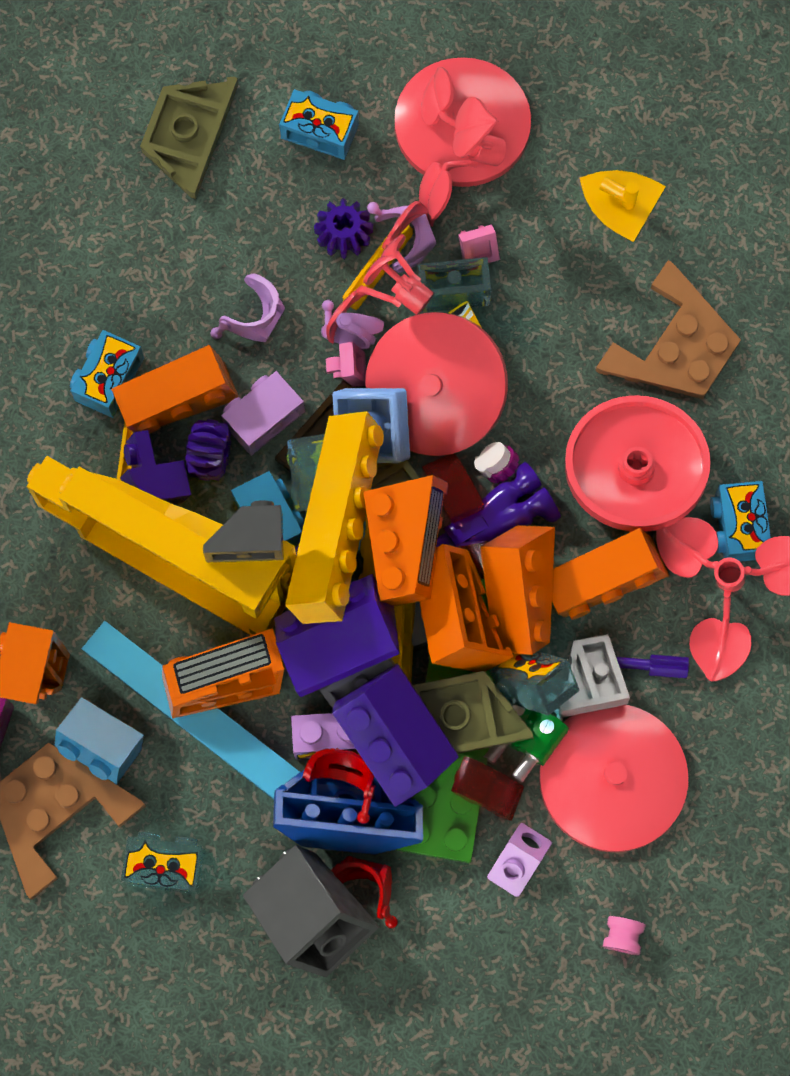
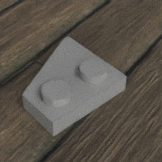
(597, 677)

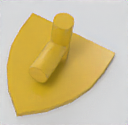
(621, 199)

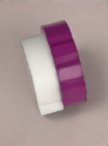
(497, 462)

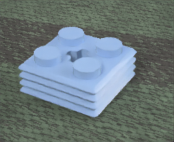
(389, 411)

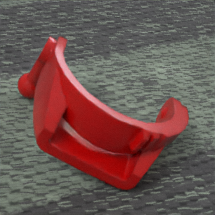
(324, 765)
(354, 868)

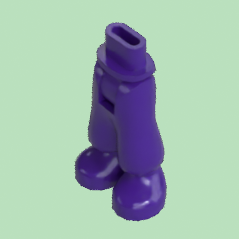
(503, 511)

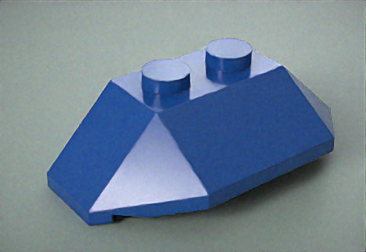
(326, 811)

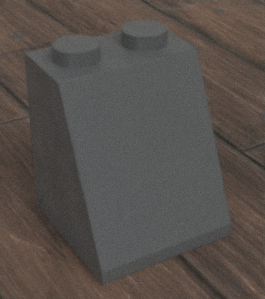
(309, 912)

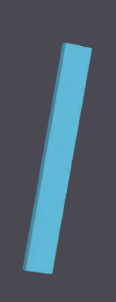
(210, 727)

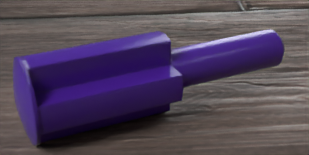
(658, 665)

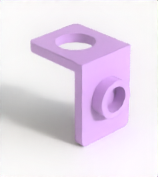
(518, 860)

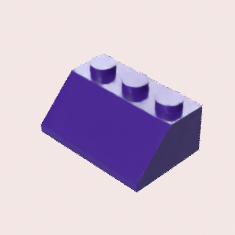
(334, 650)
(395, 734)

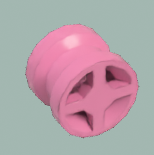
(623, 935)

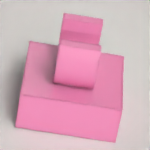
(479, 243)
(349, 366)

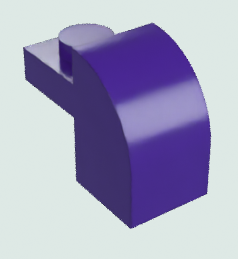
(163, 480)

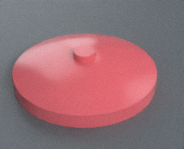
(470, 78)
(450, 378)
(637, 463)
(615, 779)

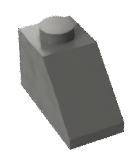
(249, 535)

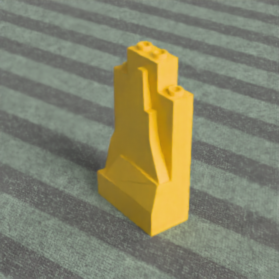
(164, 543)

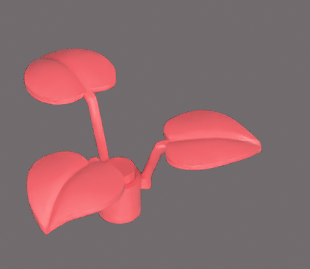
(471, 139)
(408, 290)
(684, 548)

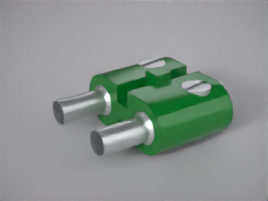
(547, 735)

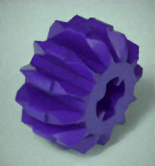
(348, 238)
(208, 450)

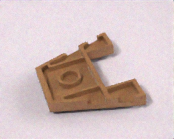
(688, 351)
(43, 798)

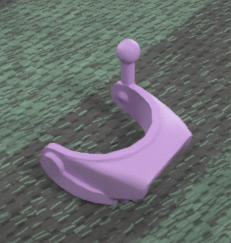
(424, 236)
(272, 312)
(352, 327)

